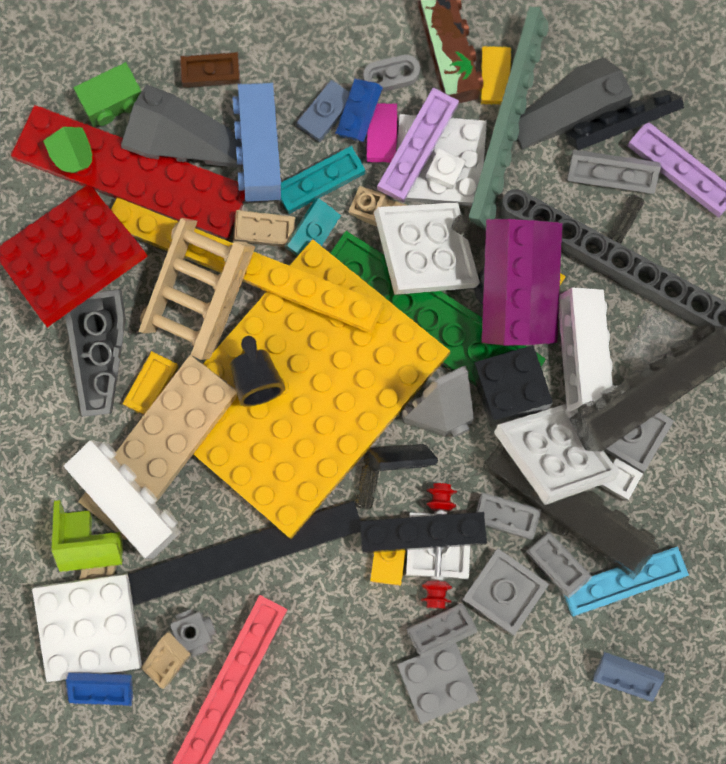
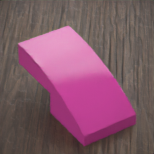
(382, 134)

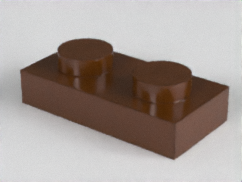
(210, 69)

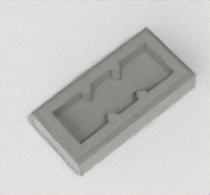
(509, 516)
(559, 564)
(441, 630)

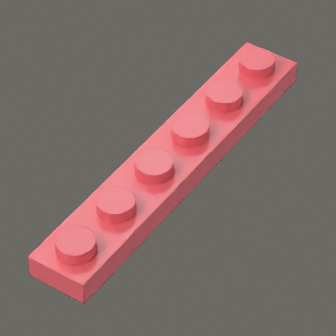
(231, 683)

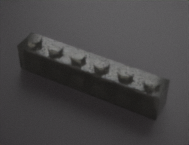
(651, 389)
(583, 517)

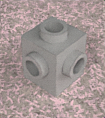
(204, 632)

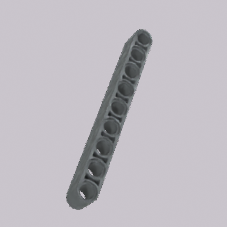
(633, 263)

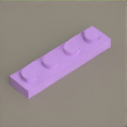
(418, 145)
(681, 168)

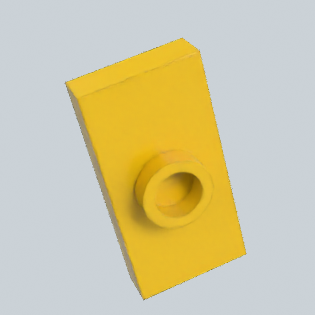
(388, 567)

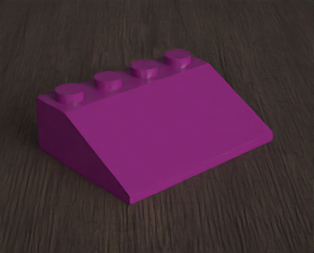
(521, 282)

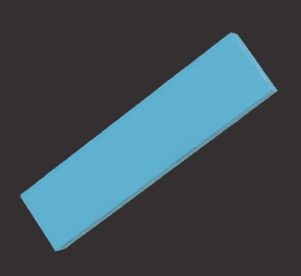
(617, 585)

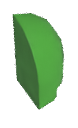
(69, 149)

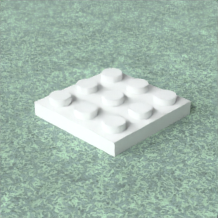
(461, 138)
(424, 249)
(553, 455)
(87, 626)

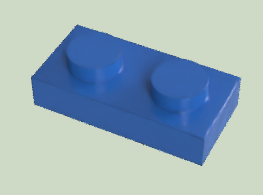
(359, 110)

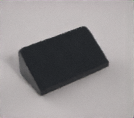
(401, 457)

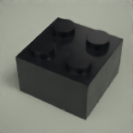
(511, 385)

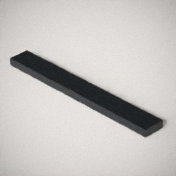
(241, 554)

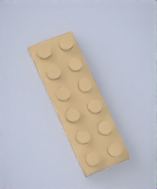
(171, 430)

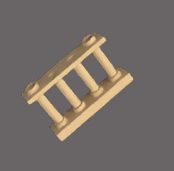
(225, 286)

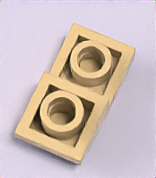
(366, 203)

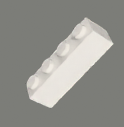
(584, 346)
(122, 499)

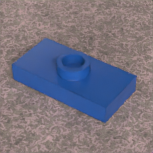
(99, 689)

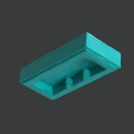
(314, 225)

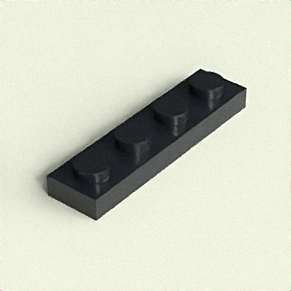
(618, 122)
(423, 532)

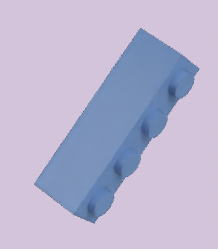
(258, 142)

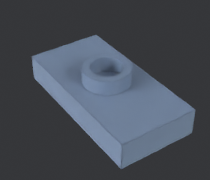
(324, 111)
(628, 677)

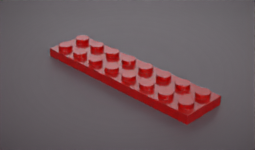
(158, 185)

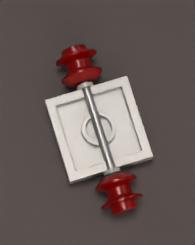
(438, 562)

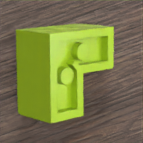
(76, 546)

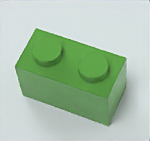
(108, 94)

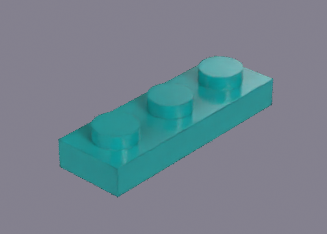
(321, 179)

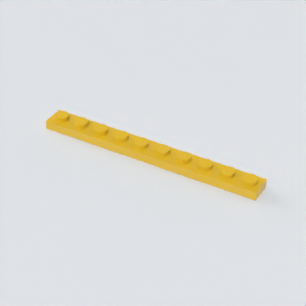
(261, 272)

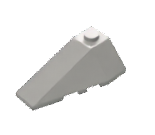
(444, 406)

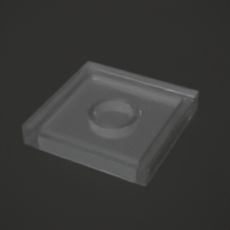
(653, 338)

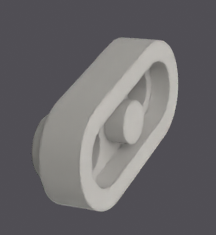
(390, 70)

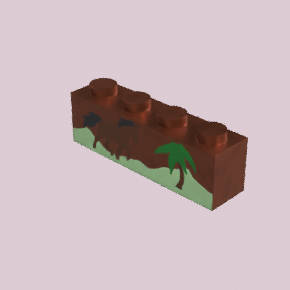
(450, 49)

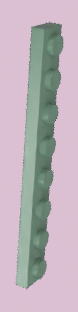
(506, 127)

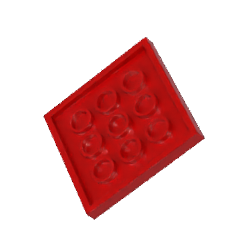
(69, 255)

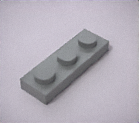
(613, 171)

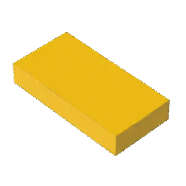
(495, 73)
(150, 383)

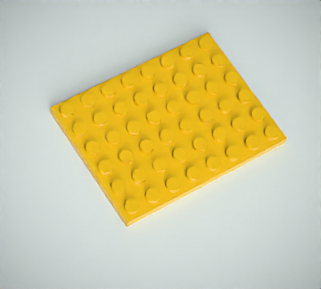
(335, 401)

